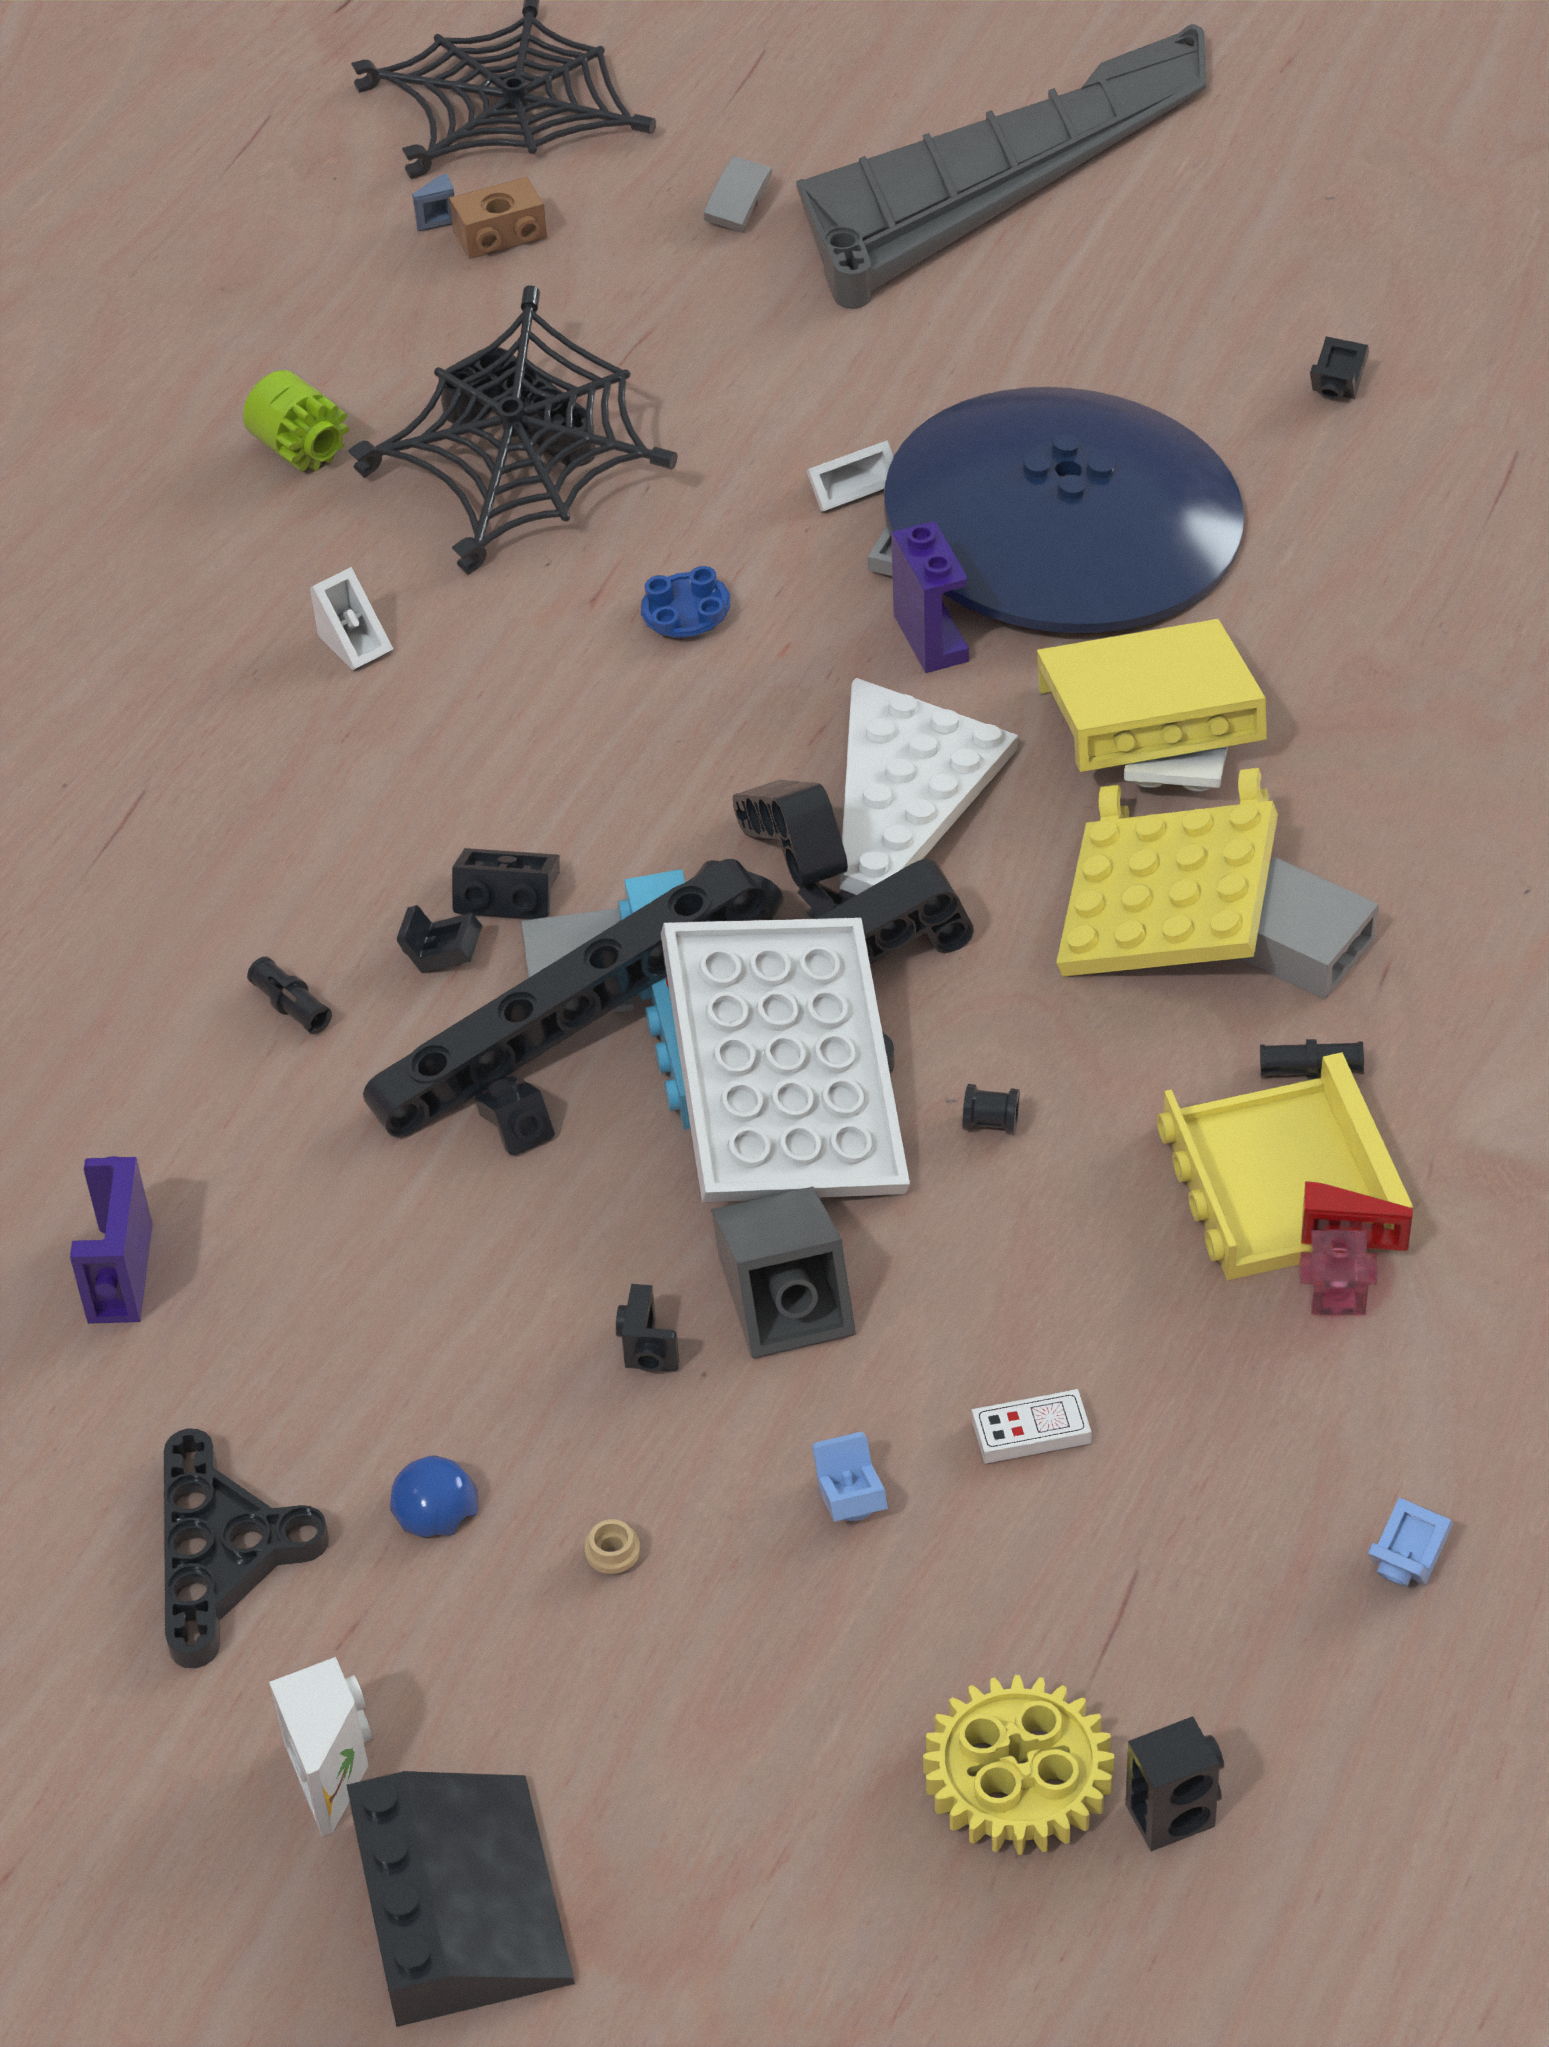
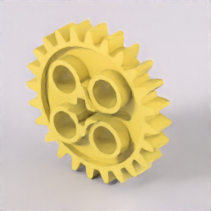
(1018, 1764)

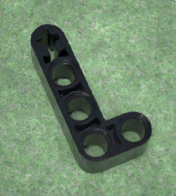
(557, 413)
(801, 820)
(906, 907)

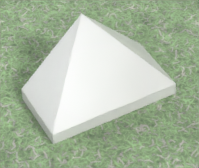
(851, 476)

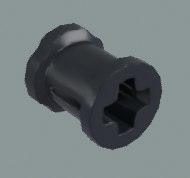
(991, 1109)

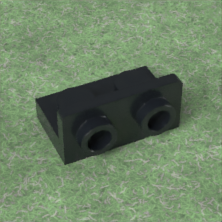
(503, 883)

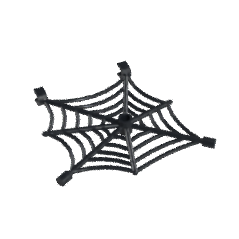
(510, 87)
(515, 423)

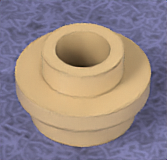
(608, 1535)

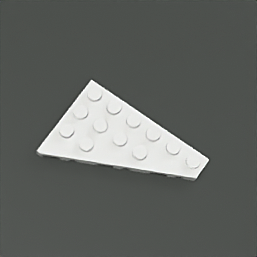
(909, 778)

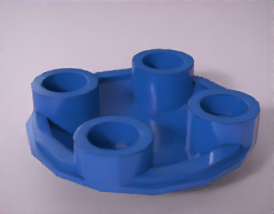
(685, 603)

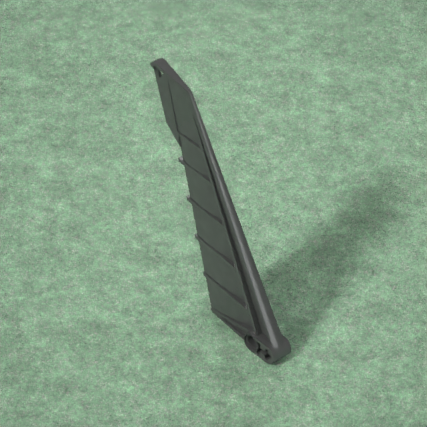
(984, 166)

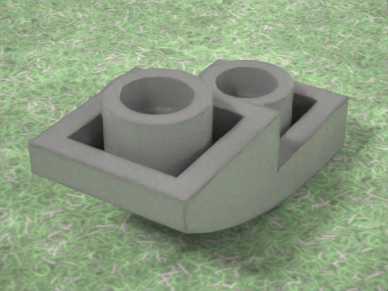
(737, 193)

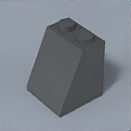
(784, 1271)

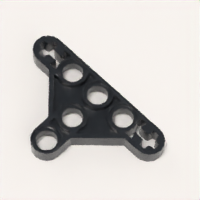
(220, 1565)

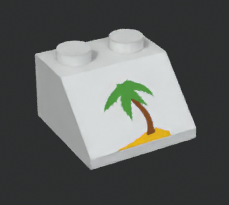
(323, 1736)

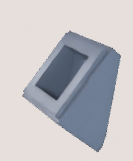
(433, 204)

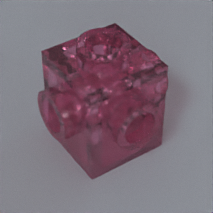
(1338, 1272)

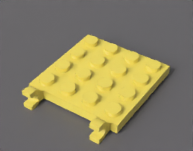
(1169, 884)

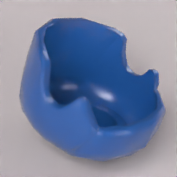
(433, 1496)

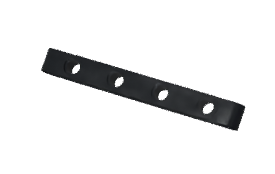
(553, 1002)

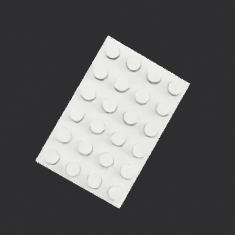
(783, 1059)

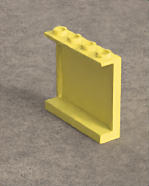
(1153, 694)
(1255, 1152)

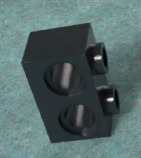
(1173, 1782)

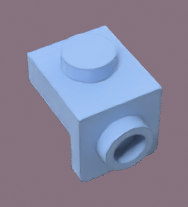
(848, 1478)
(1410, 1543)

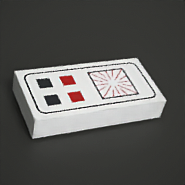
(1031, 1426)

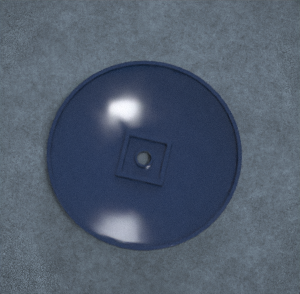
(1109, 547)

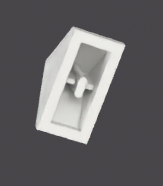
(348, 620)

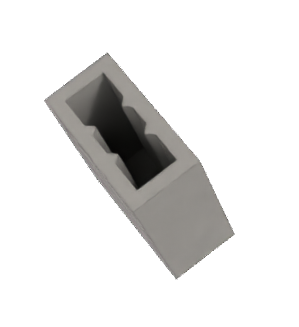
(1311, 929)

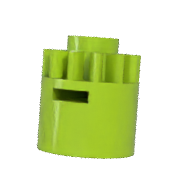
(294, 420)

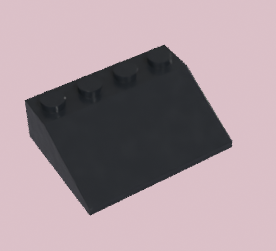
(457, 1891)

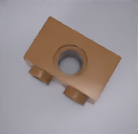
(498, 217)

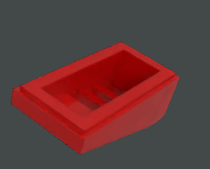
(1337, 1208)

